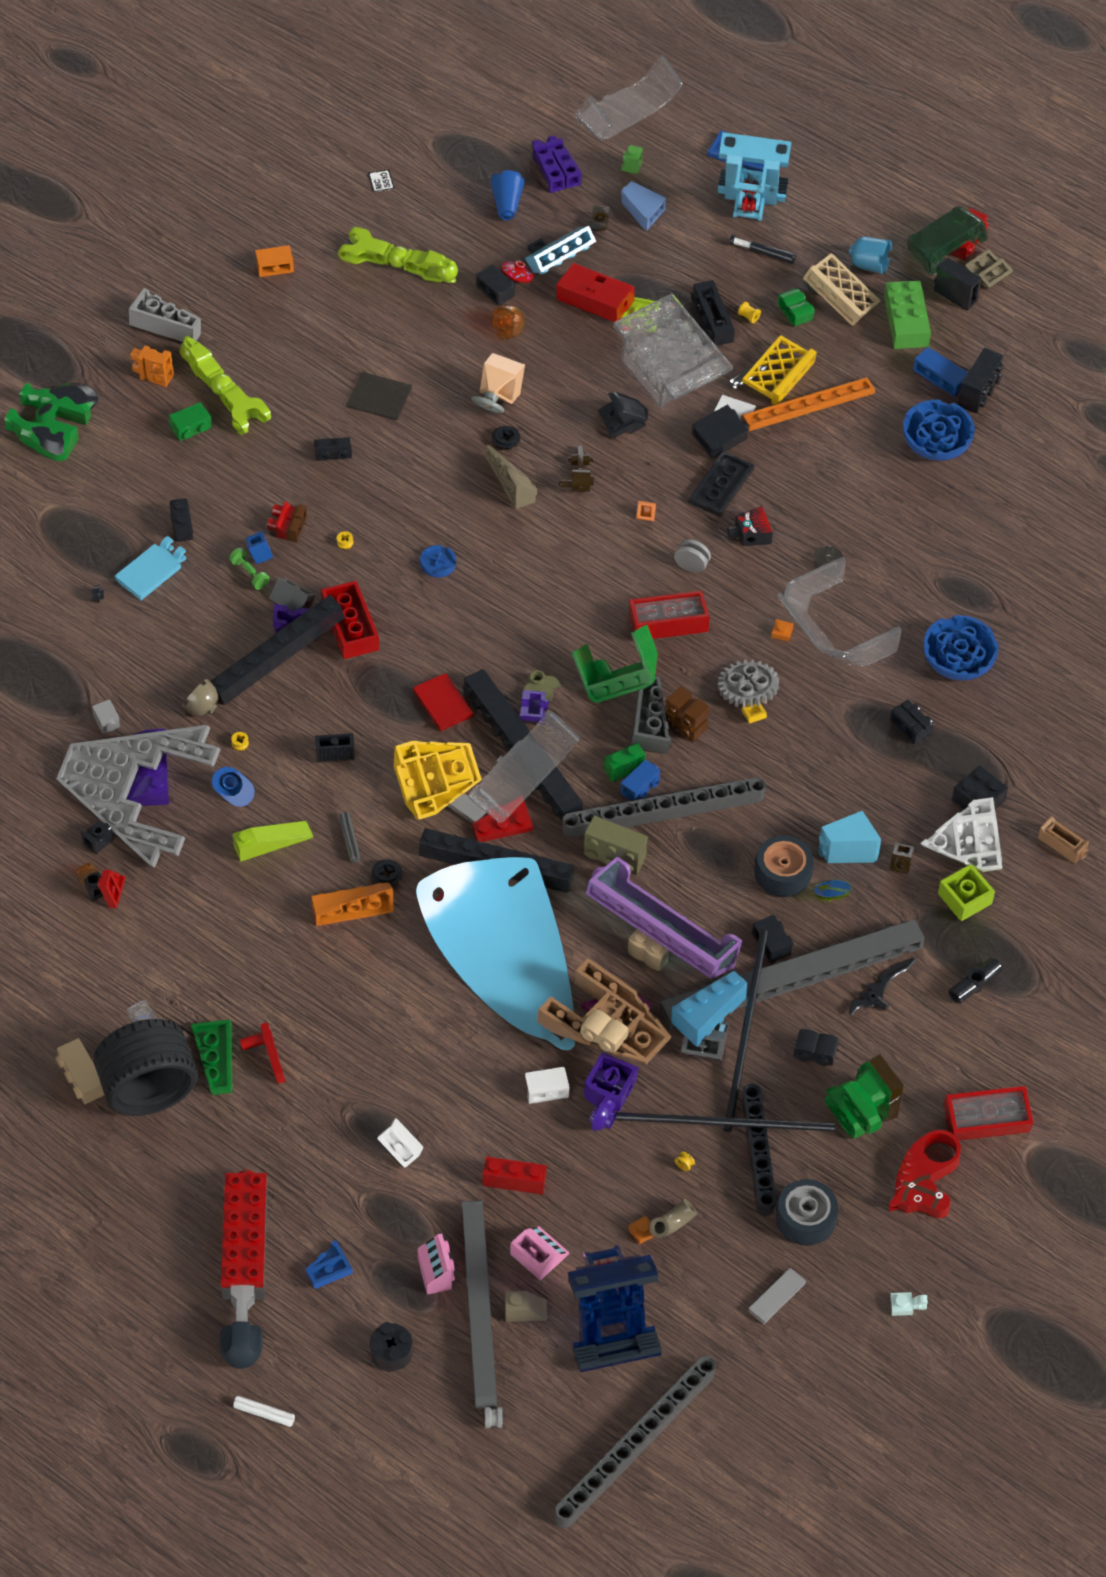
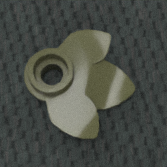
(545, 683)

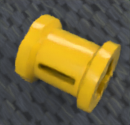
(749, 312)

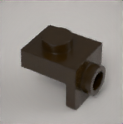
(599, 218)

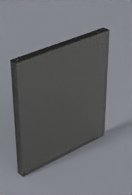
(379, 396)

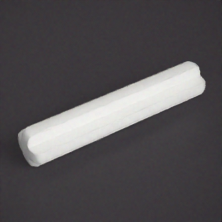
(264, 1411)

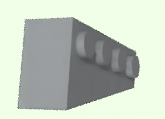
(163, 318)

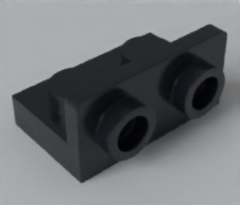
(332, 449)

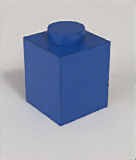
(259, 547)

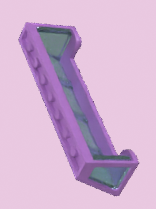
(660, 922)

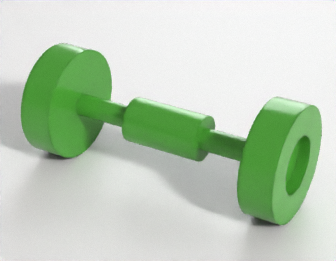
(260, 580)

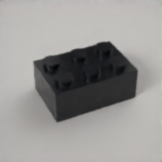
(981, 380)

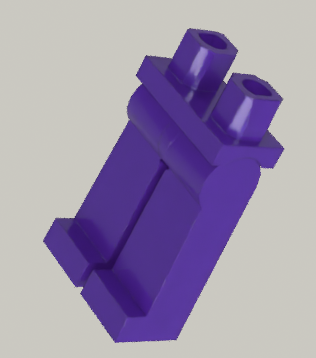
(556, 164)

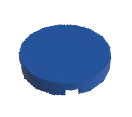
(437, 561)

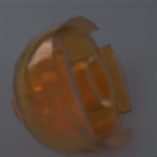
(508, 321)

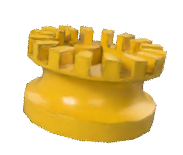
(345, 544)
(236, 744)
(684, 1161)

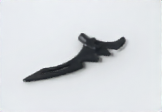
(875, 995)

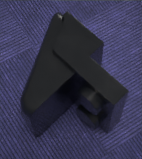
(623, 414)

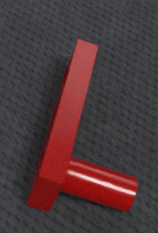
(265, 1037)

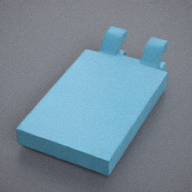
(151, 568)

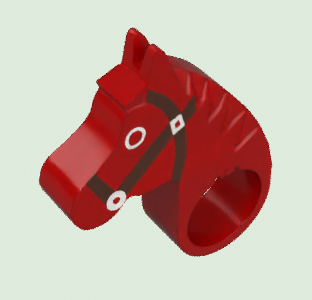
(917, 1175)

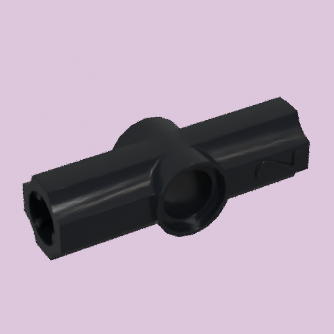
(968, 986)

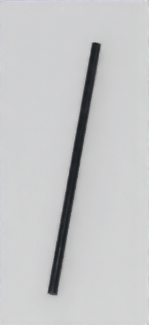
(746, 1027)
(815, 1126)

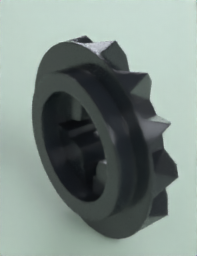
(509, 432)
(391, 867)

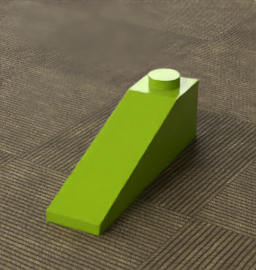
(269, 838)

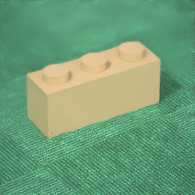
(80, 1071)

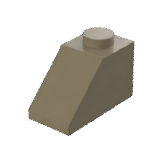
(524, 1306)

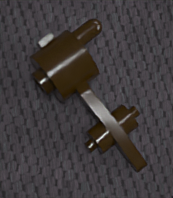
(581, 477)

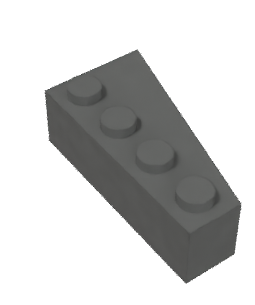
(649, 720)

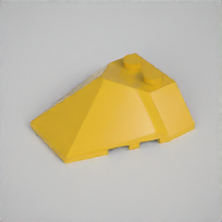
(434, 774)

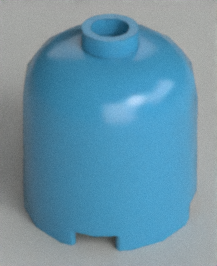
(871, 254)

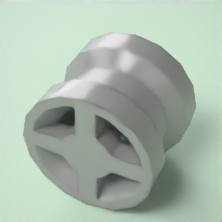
(493, 1417)

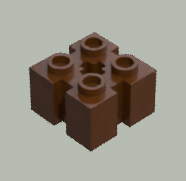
(687, 714)

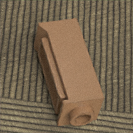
(1063, 840)

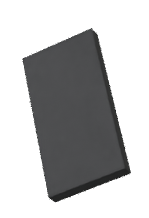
(721, 483)

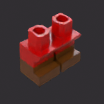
(289, 521)

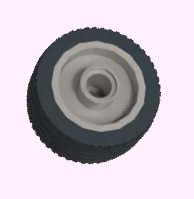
(806, 1212)

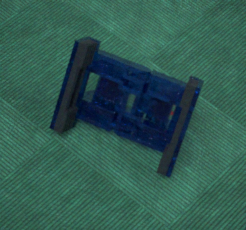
(611, 1295)

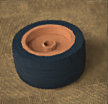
(783, 866)

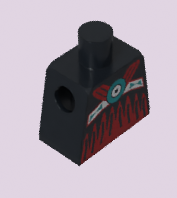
(752, 528)

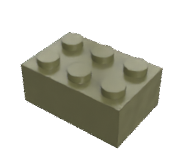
(608, 840)

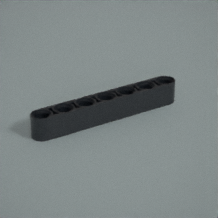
(759, 1157)

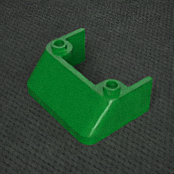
(605, 684)

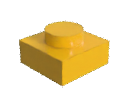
(754, 714)

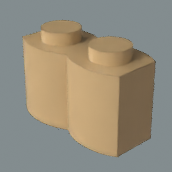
(647, 950)
(604, 1031)

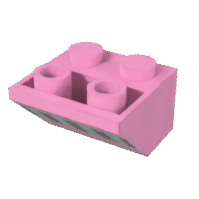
(537, 1251)
(436, 1265)

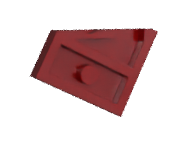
(111, 886)

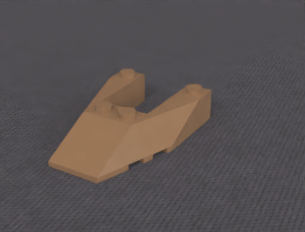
(619, 1002)

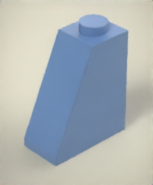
(642, 204)

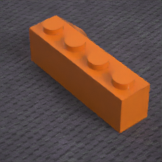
(352, 903)

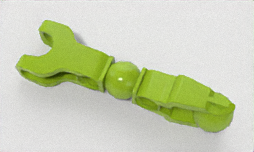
(428, 264)
(230, 394)

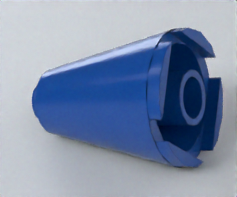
(507, 192)

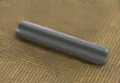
(737, 380)
(349, 837)

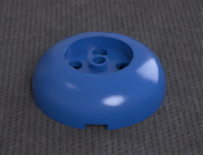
(948, 428)
(948, 645)

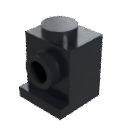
(97, 836)

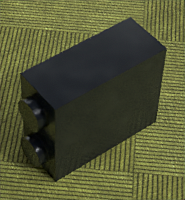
(957, 283)
(720, 431)

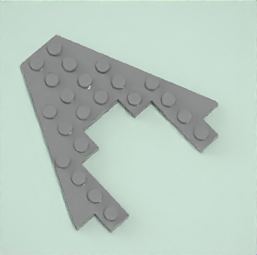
(104, 772)

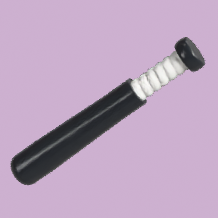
(763, 249)

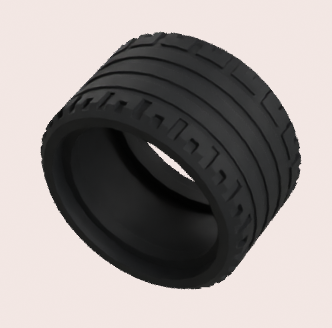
(145, 1067)

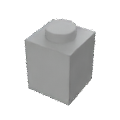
(106, 716)

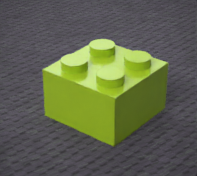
(966, 892)

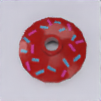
(517, 271)

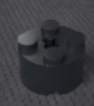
(391, 1347)

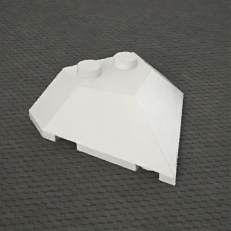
(970, 837)

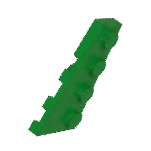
(215, 1050)

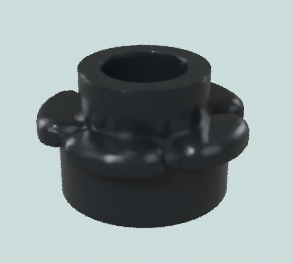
(97, 593)

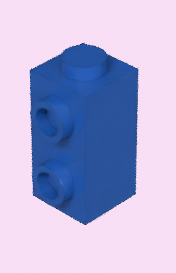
(640, 781)

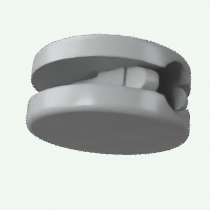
(692, 556)

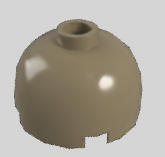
(202, 700)

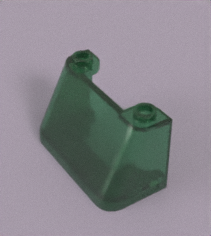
(945, 236)

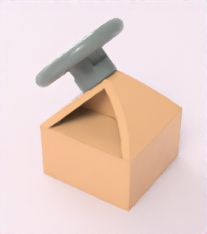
(500, 381)

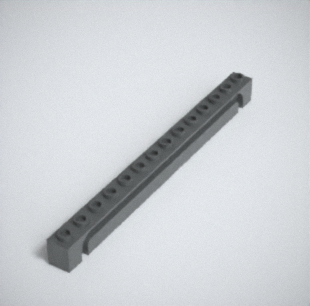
(822, 964)

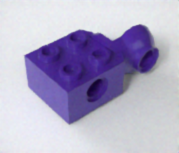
(608, 1089)

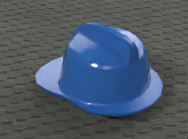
(233, 786)

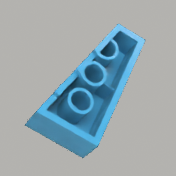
(708, 1007)

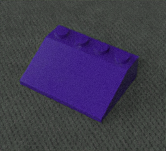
(151, 785)

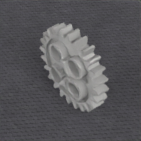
(748, 683)

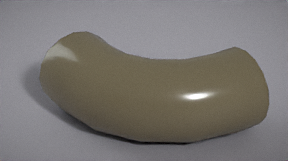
(673, 1219)

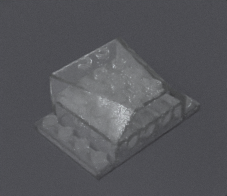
(669, 350)

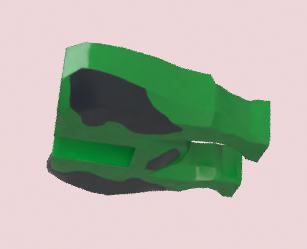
(45, 433)

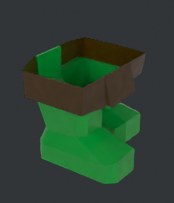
(867, 1099)

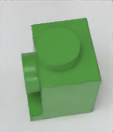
(632, 159)

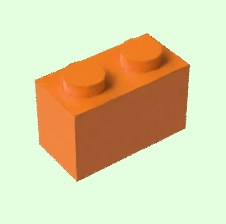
(274, 261)

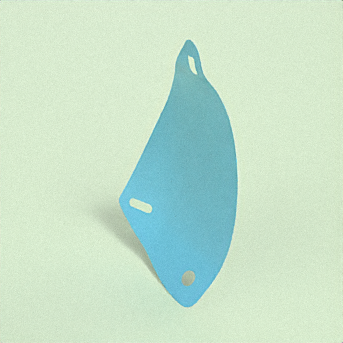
(500, 938)

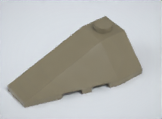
(514, 482)

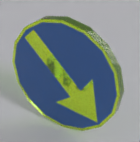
(832, 890)

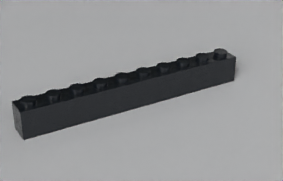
(511, 729)

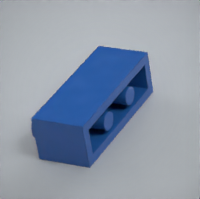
(940, 371)

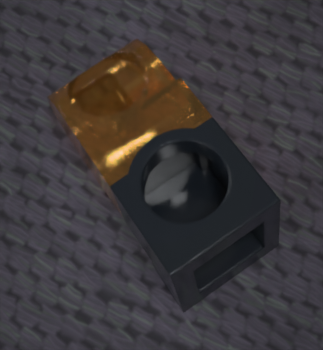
(89, 876)

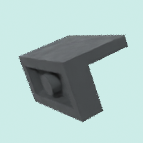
(290, 594)

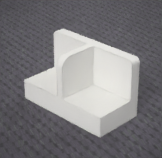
(547, 1085)
(400, 1143)

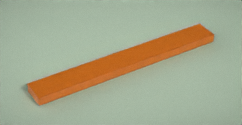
(808, 404)

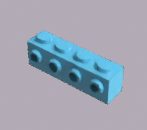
(561, 249)

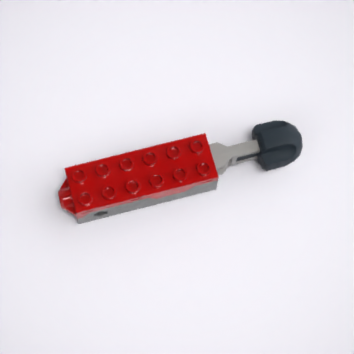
(243, 1263)

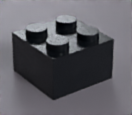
(979, 785)

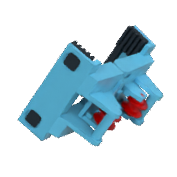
(743, 184)

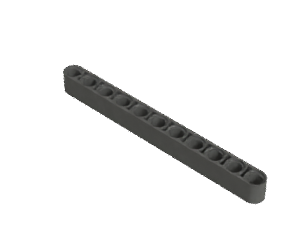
(675, 804)
(479, 1305)
(633, 1450)

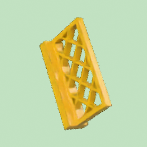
(794, 374)

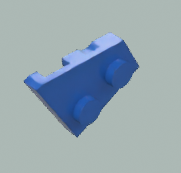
(329, 1267)

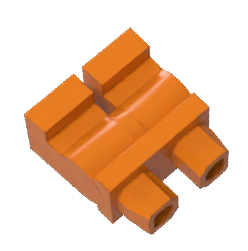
(153, 365)

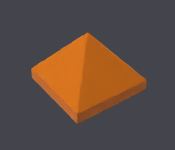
(646, 510)

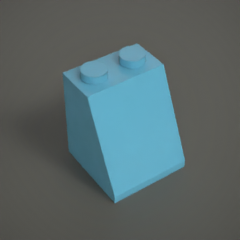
(849, 840)

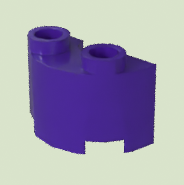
(284, 616)
(533, 706)

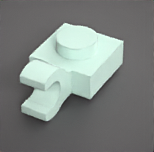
(904, 1303)

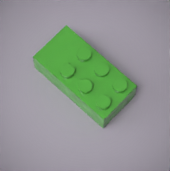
(907, 314)

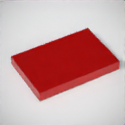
(443, 702)

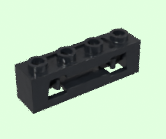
(702, 295)

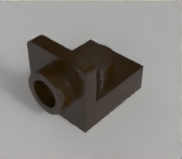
(901, 858)

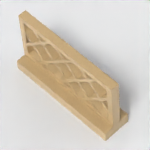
(835, 295)

